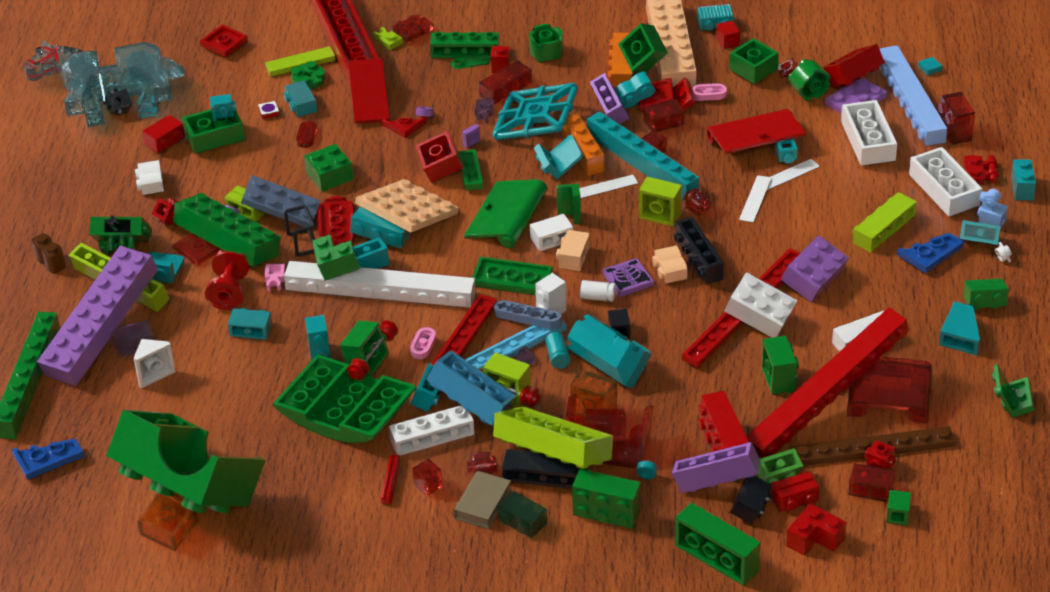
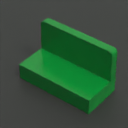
(569, 201)

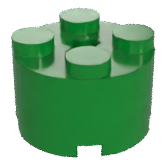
(546, 42)
(809, 79)

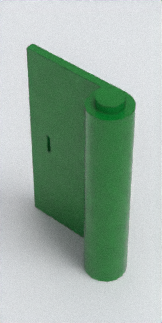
(507, 210)

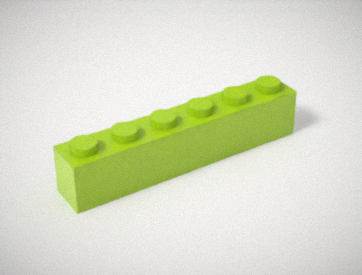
(93, 262)

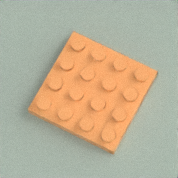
(407, 205)

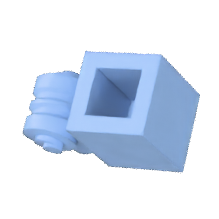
(991, 211)

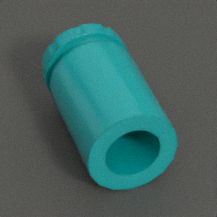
(557, 350)

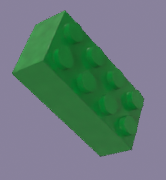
(717, 544)

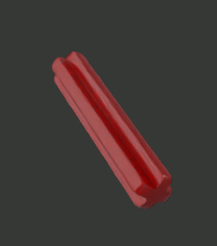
(390, 479)

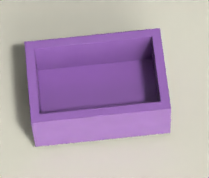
(814, 268)

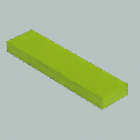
(285, 64)

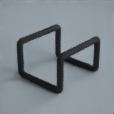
(301, 230)

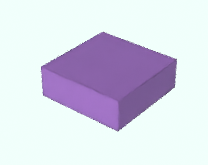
(471, 135)

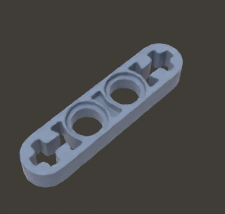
(511, 311)

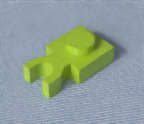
(388, 40)

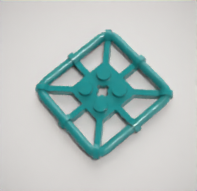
(535, 111)

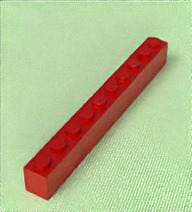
(828, 383)

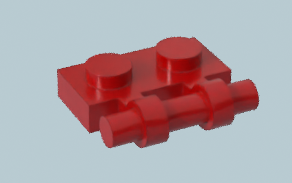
(975, 168)

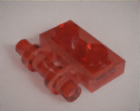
(412, 27)

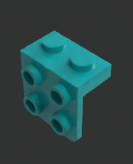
(560, 158)
(167, 265)

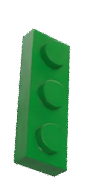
(471, 171)

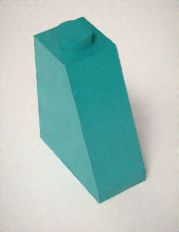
(960, 329)

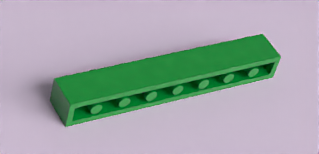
(26, 374)

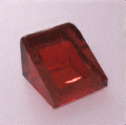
(787, 68)

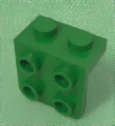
(1016, 395)

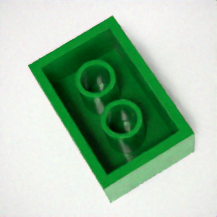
(209, 134)
(606, 498)

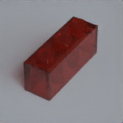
(508, 79)

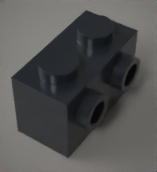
(750, 499)

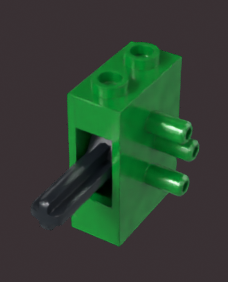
(120, 230)

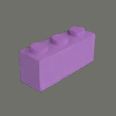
(609, 99)

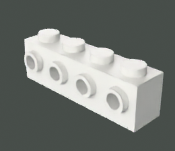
(431, 430)

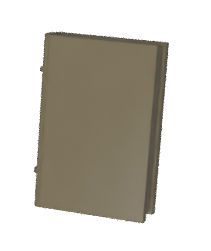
(481, 500)

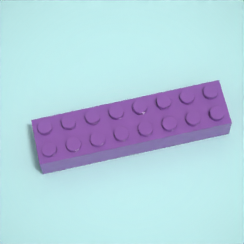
(97, 315)

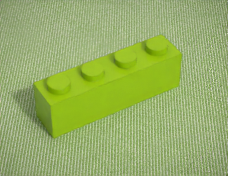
(884, 222)

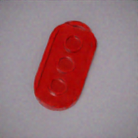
(335, 219)

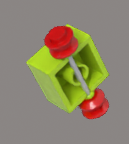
(513, 376)

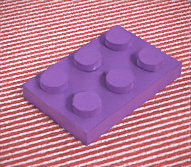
(859, 91)

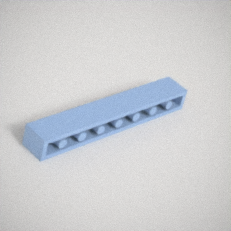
(912, 97)

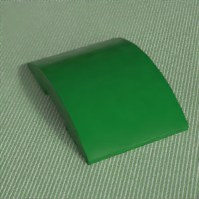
(338, 406)

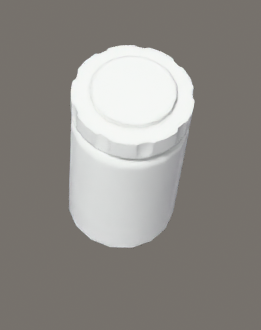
(597, 291)

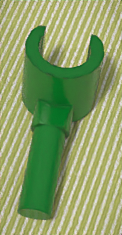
(103, 247)

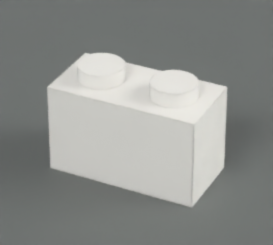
(549, 232)
(551, 293)

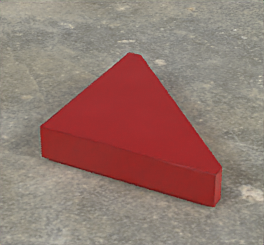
(404, 126)

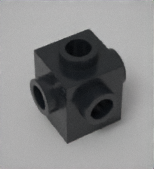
(121, 97)

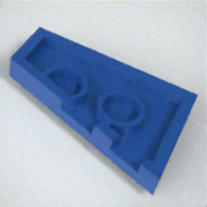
(932, 253)
(44, 459)

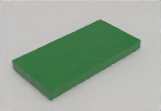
(509, 275)

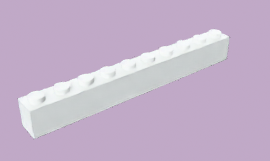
(383, 285)

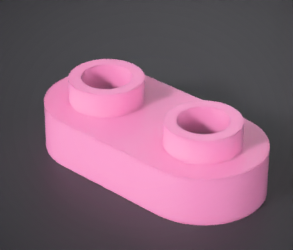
(709, 92)
(423, 343)

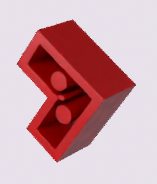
(815, 527)

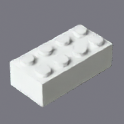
(868, 132)
(945, 181)

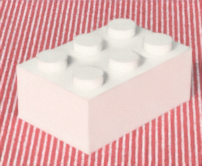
(760, 305)

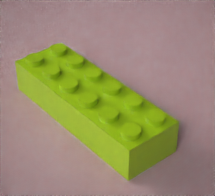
(553, 436)

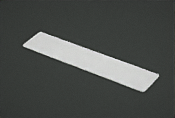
(792, 173)
(607, 186)
(755, 198)

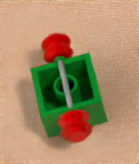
(366, 347)

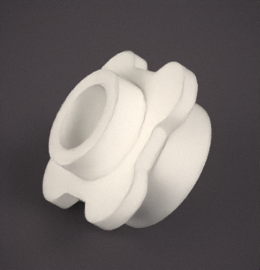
(1003, 252)

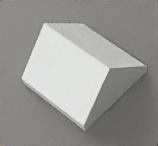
(153, 361)

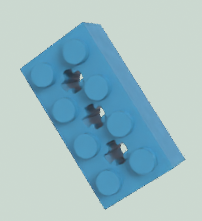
(470, 387)

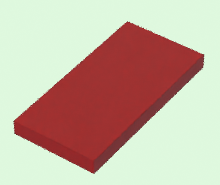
(368, 90)

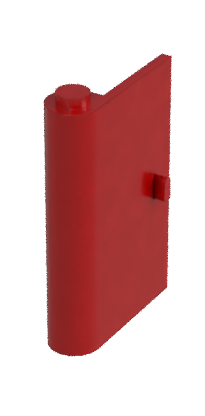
(755, 131)

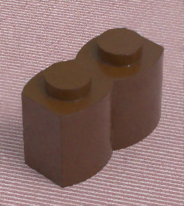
(48, 253)

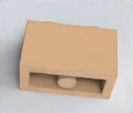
(573, 250)

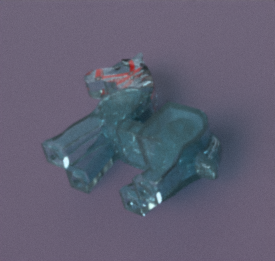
(137, 69)

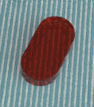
(306, 134)

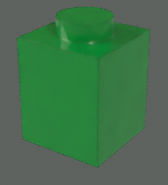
(898, 507)

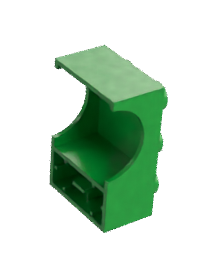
(177, 461)

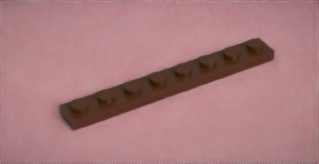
(856, 448)

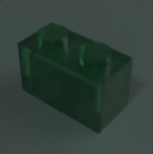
(522, 514)

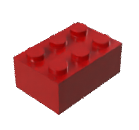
(854, 65)

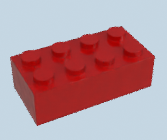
(719, 422)

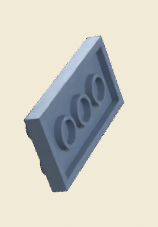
(276, 199)

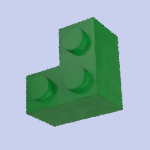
(333, 259)

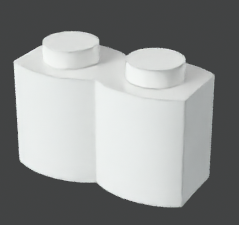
(149, 177)

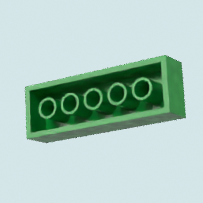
(226, 228)

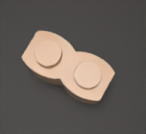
(670, 264)

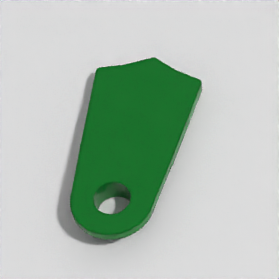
(468, 62)

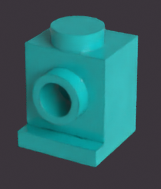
(222, 106)
(786, 154)

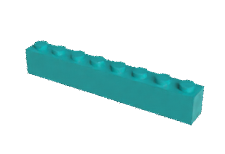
(639, 152)

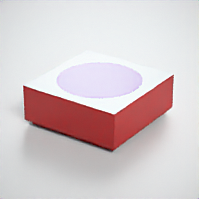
(268, 110)

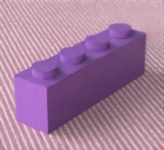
(716, 467)

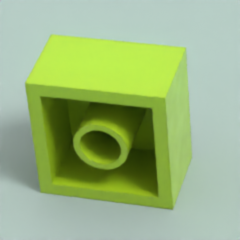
(660, 201)

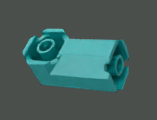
(608, 350)

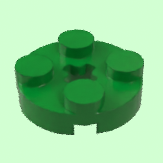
(309, 69)

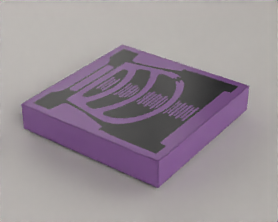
(628, 277)

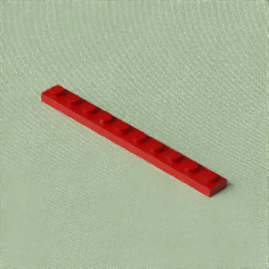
(728, 324)

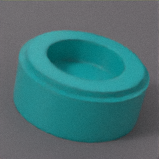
(646, 470)

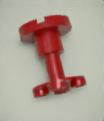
(225, 290)

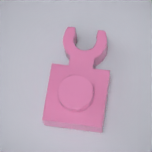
(274, 275)

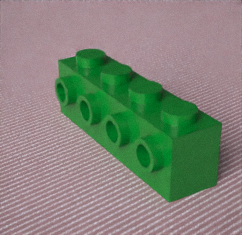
(462, 44)

